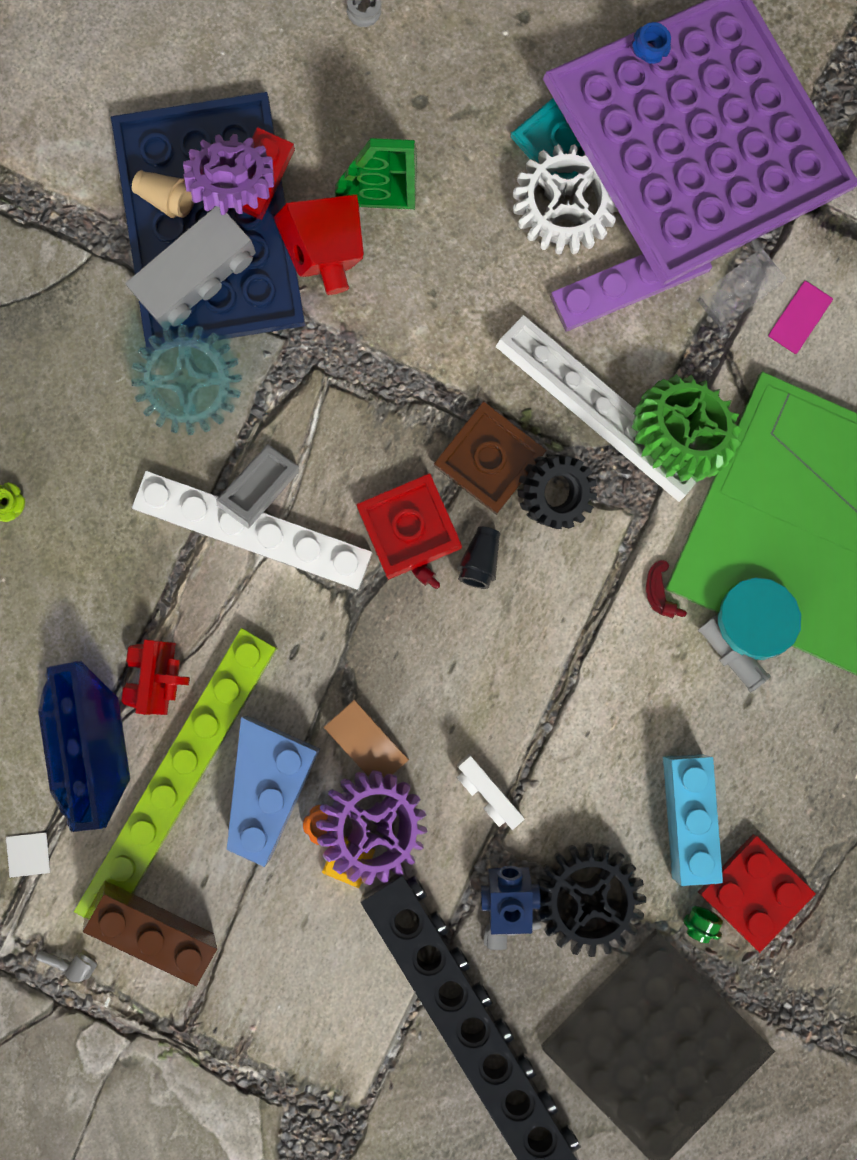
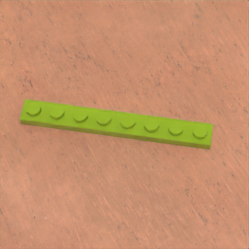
(182, 766)

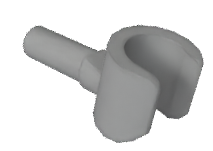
(499, 941)
(76, 971)

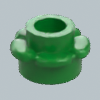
(703, 924)

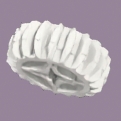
(554, 187)

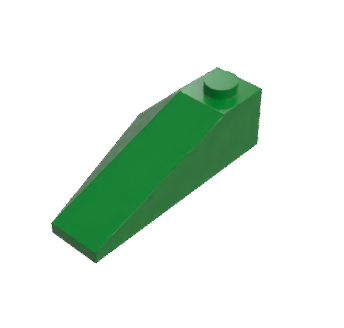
(382, 175)

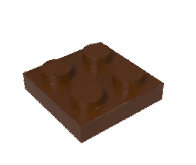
(489, 457)

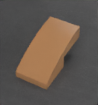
(365, 741)

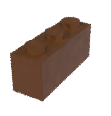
(150, 933)

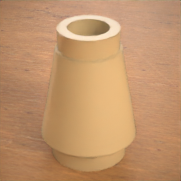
(164, 193)

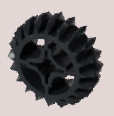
(600, 882)

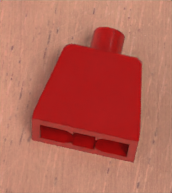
(323, 238)

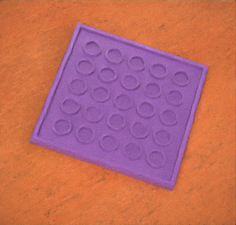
(705, 140)

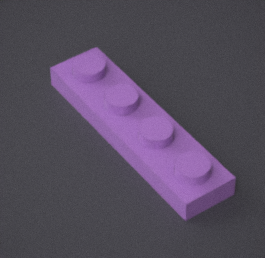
(612, 291)

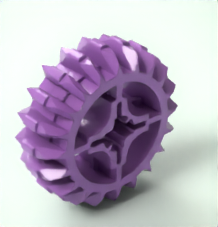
(360, 838)

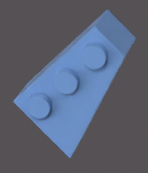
(265, 788)

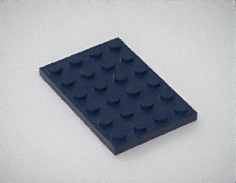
(158, 142)

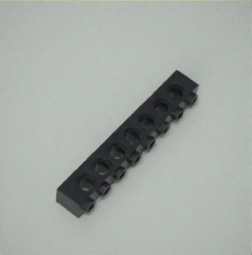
(448, 1015)

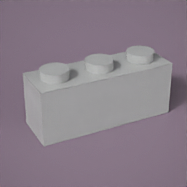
(192, 268)

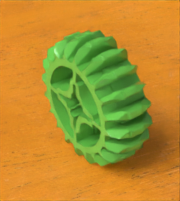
(682, 419)

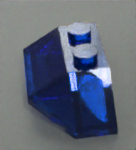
(83, 745)

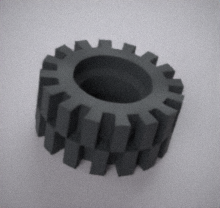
(578, 496)

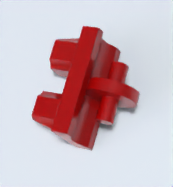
(157, 677)

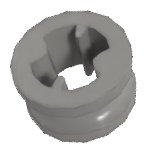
(363, 19)

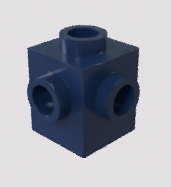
(510, 900)

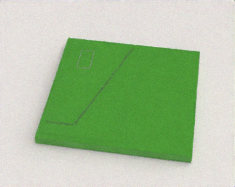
(784, 517)

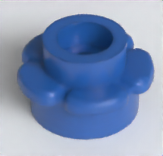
(656, 35)

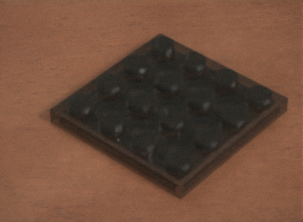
(657, 1048)

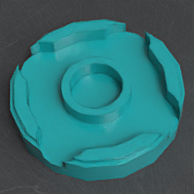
(759, 618)

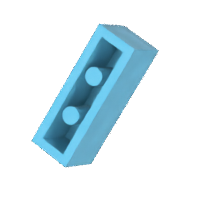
(692, 819)

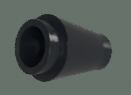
(480, 560)

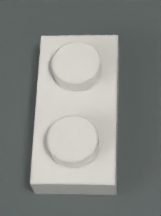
(499, 806)

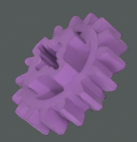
(228, 174)

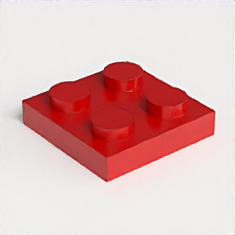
(409, 526)
(757, 893)

